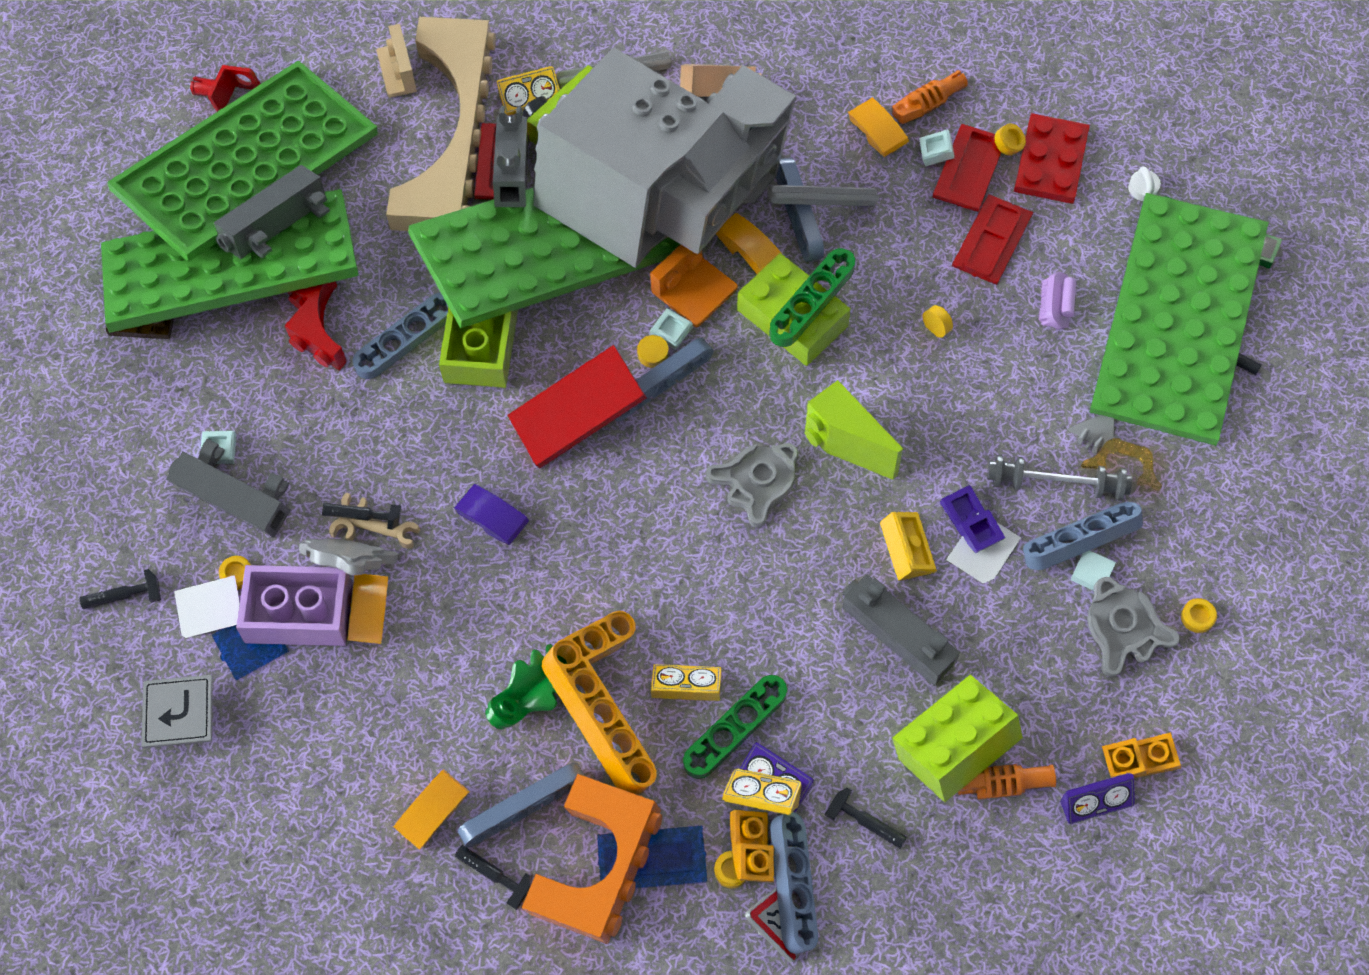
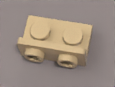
(396, 64)

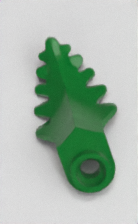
(526, 692)

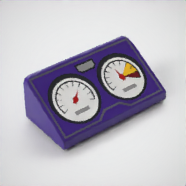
(766, 762)
(1099, 798)

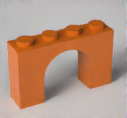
(597, 908)

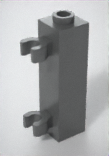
(510, 159)
(271, 212)
(229, 494)
(900, 629)

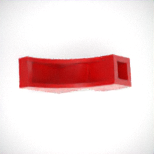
(307, 325)

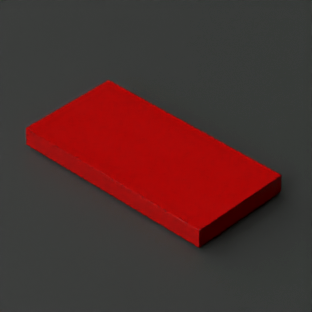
(576, 406)

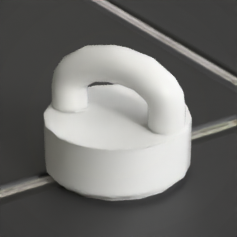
(1143, 182)

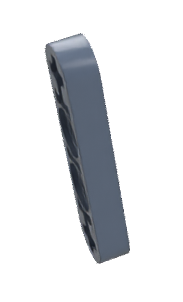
(801, 215)
(401, 332)
(673, 368)
(1115, 521)
(519, 805)
(798, 882)

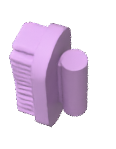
(1057, 300)

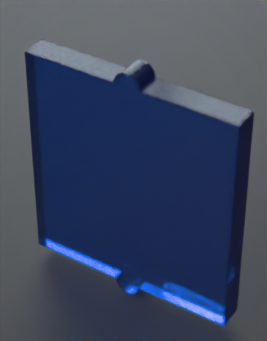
(244, 657)

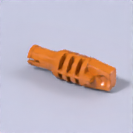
(928, 97)
(1009, 781)

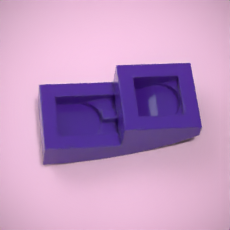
(492, 514)
(978, 530)

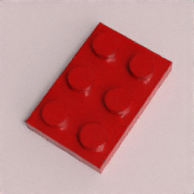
(1052, 158)

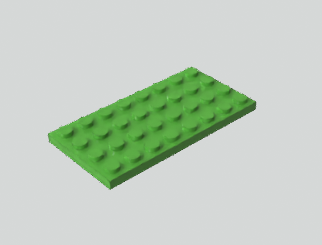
(238, 154)
(512, 258)
(154, 283)
(1180, 319)

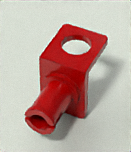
(221, 89)

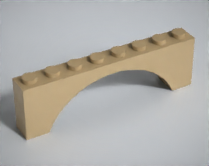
(462, 54)

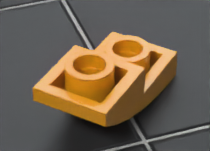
(879, 126)
(752, 244)
(367, 608)
(1142, 756)
(431, 809)
(750, 846)

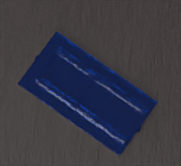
(673, 857)

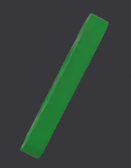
(814, 298)
(732, 724)

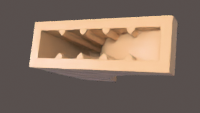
(706, 79)

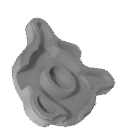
(757, 479)
(347, 555)
(1124, 625)

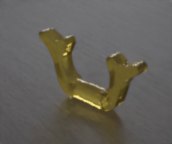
(1139, 452)

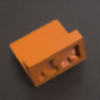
(691, 285)

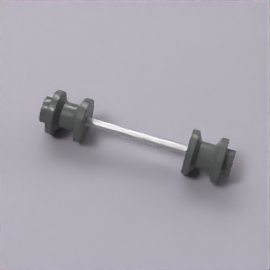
(1104, 482)

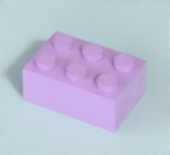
(294, 605)

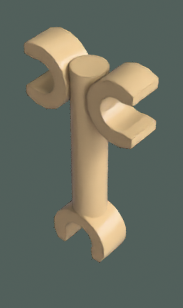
(372, 525)

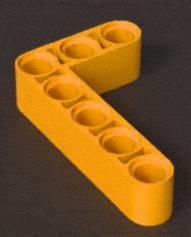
(598, 700)

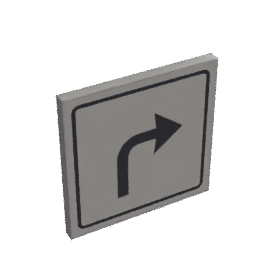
(177, 711)

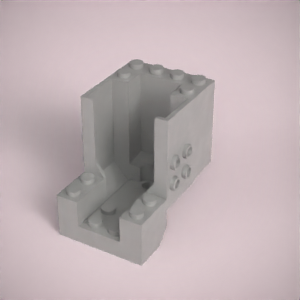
(650, 161)

